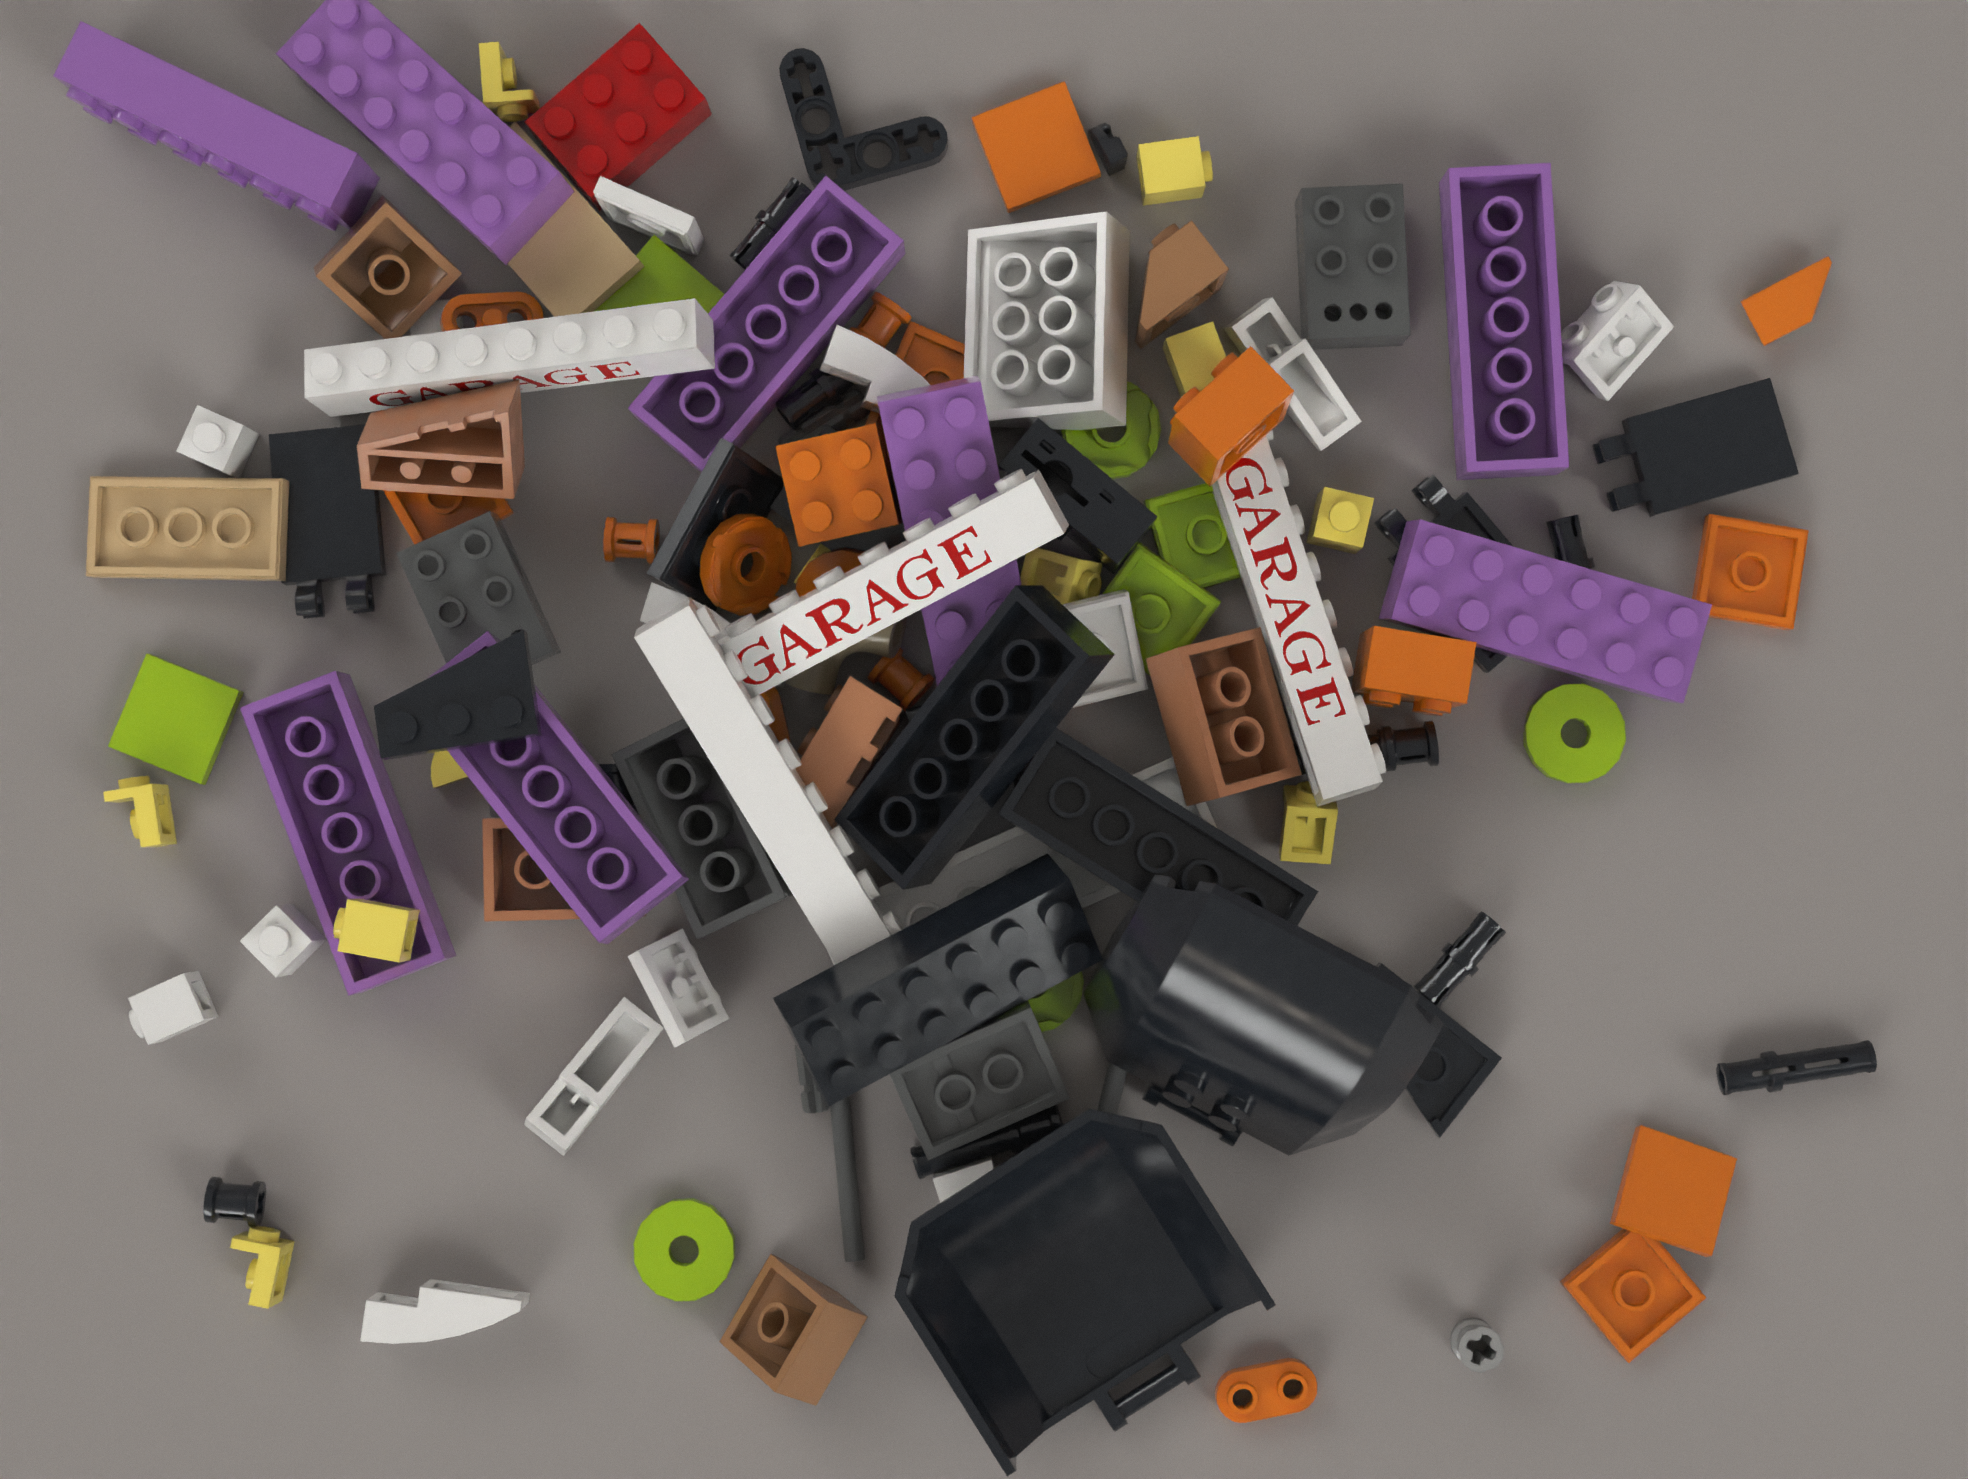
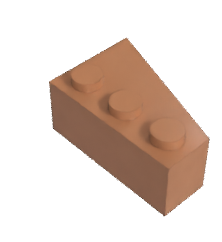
(447, 445)
(847, 743)

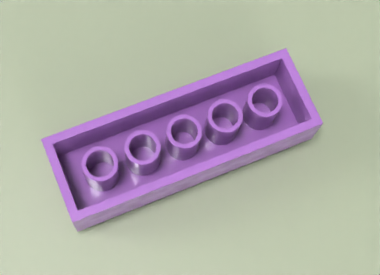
(426, 124)
(215, 128)
(1503, 321)
(773, 324)
(937, 457)
(1545, 611)
(344, 818)
(572, 820)

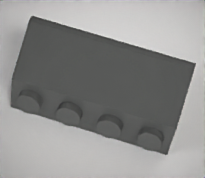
(700, 829)

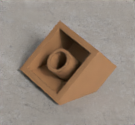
(386, 270)
(1177, 279)
(793, 1331)

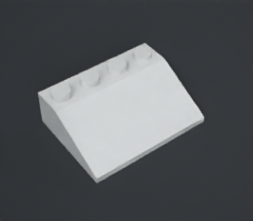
(1049, 321)

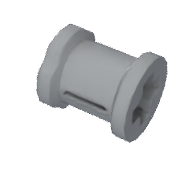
(1478, 1360)

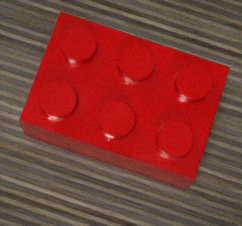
(619, 114)

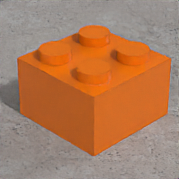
(1229, 414)
(839, 484)
(1413, 669)

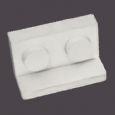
(1613, 337)
(678, 987)

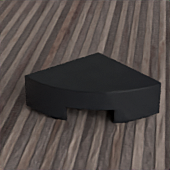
(1109, 148)

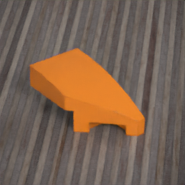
(1788, 302)

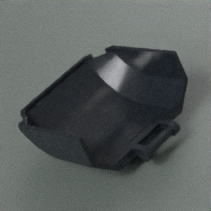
(1253, 1019)
(1071, 1278)

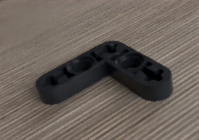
(851, 149)

